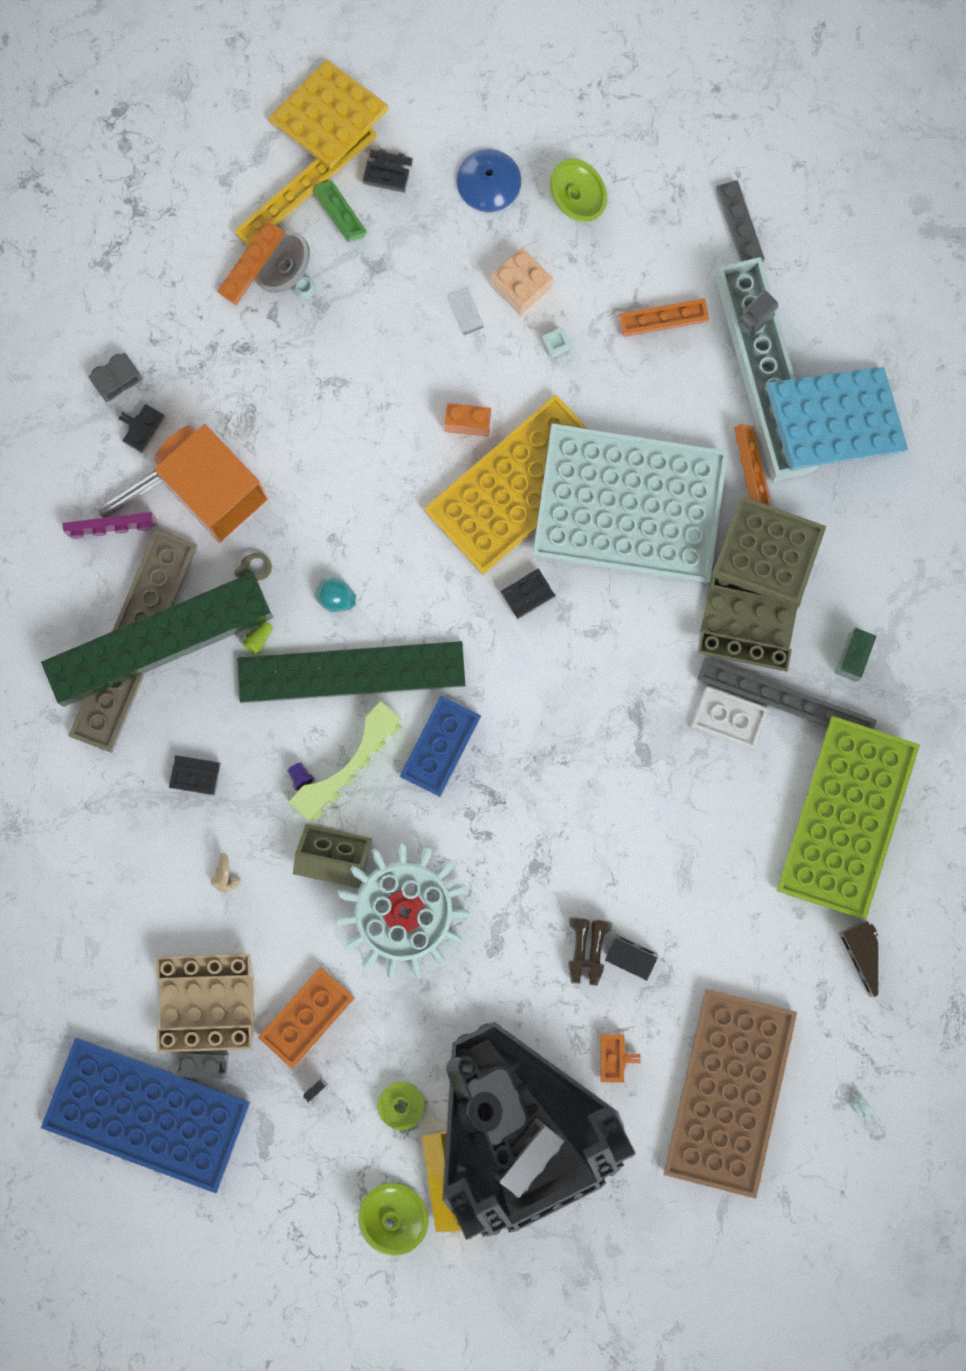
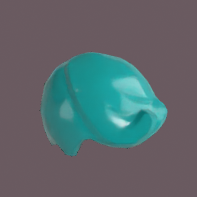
(335, 595)

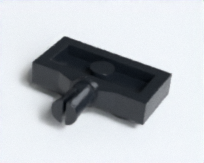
(141, 427)

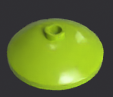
(578, 190)
(401, 1207)

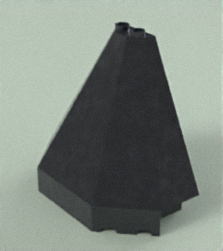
(588, 1125)

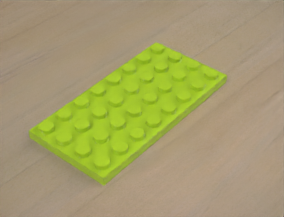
(848, 817)

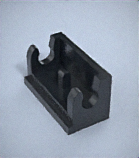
(631, 957)

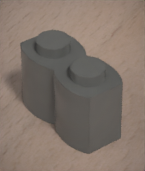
(758, 313)
(115, 377)

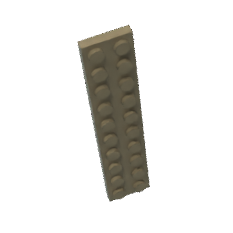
(152, 591)

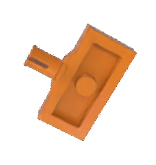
(614, 1058)

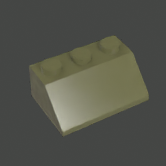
(330, 855)

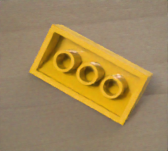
(434, 1152)

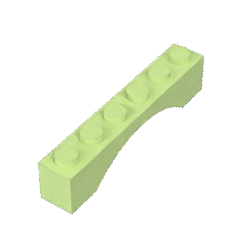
(314, 797)

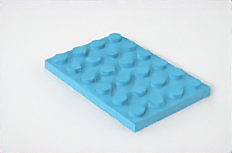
(836, 417)

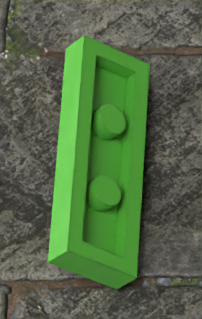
(339, 211)

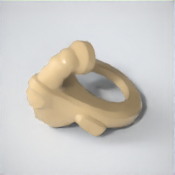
(220, 881)

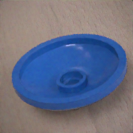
(489, 192)

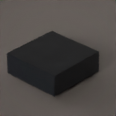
(314, 1090)

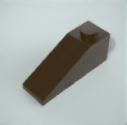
(863, 950)

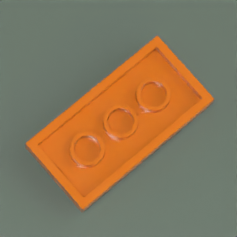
(306, 1017)

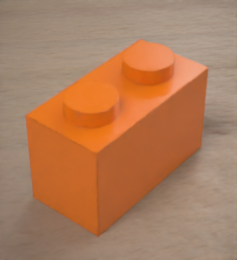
(467, 419)

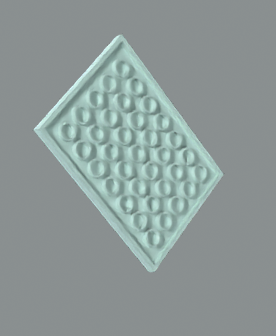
(630, 503)

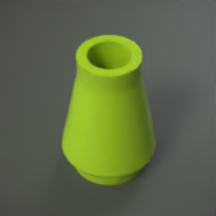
(256, 639)

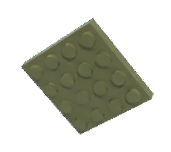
(769, 551)

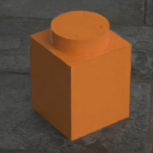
(208, 480)

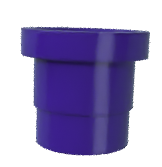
(300, 776)

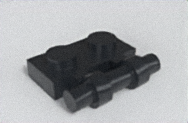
(385, 175)

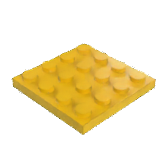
(328, 114)

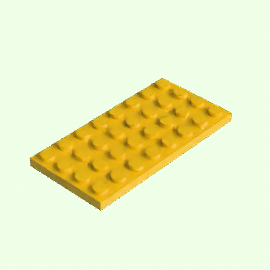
(500, 496)

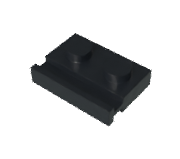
(527, 594)
(194, 775)

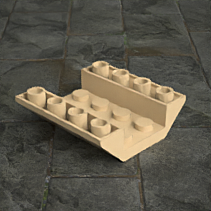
(206, 1003)

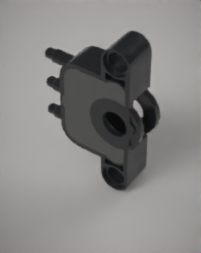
(499, 1102)

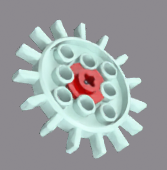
(390, 918)

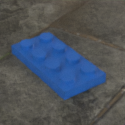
(440, 746)

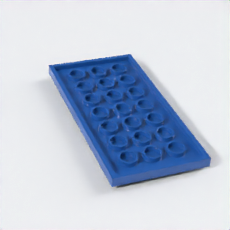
(146, 1115)

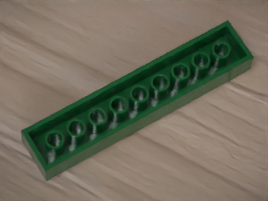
(156, 639)

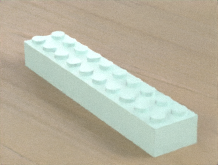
(760, 357)

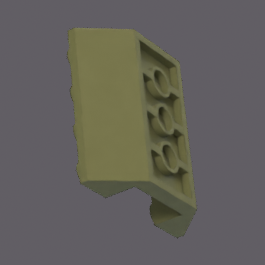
(746, 626)

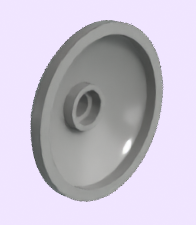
(285, 264)

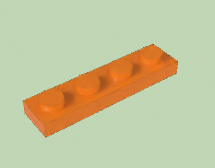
(251, 262)
(663, 317)
(752, 463)

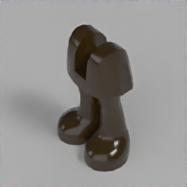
(581, 928)

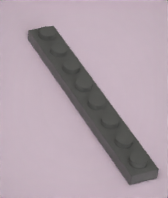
(777, 695)

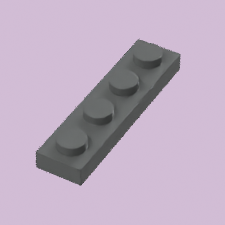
(739, 221)

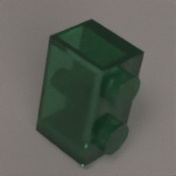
(855, 654)

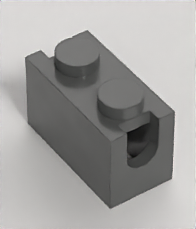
(202, 1065)

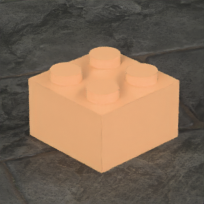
(521, 281)

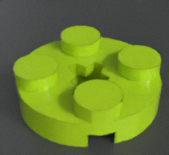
(390, 1097)

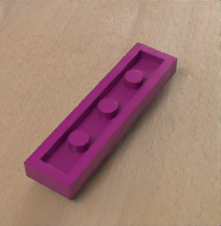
(100, 526)

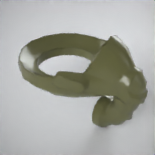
(245, 568)

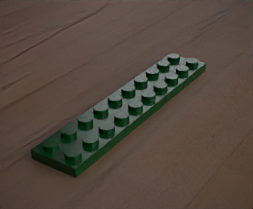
(351, 672)

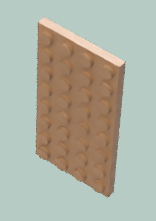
(730, 1093)

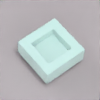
(556, 342)

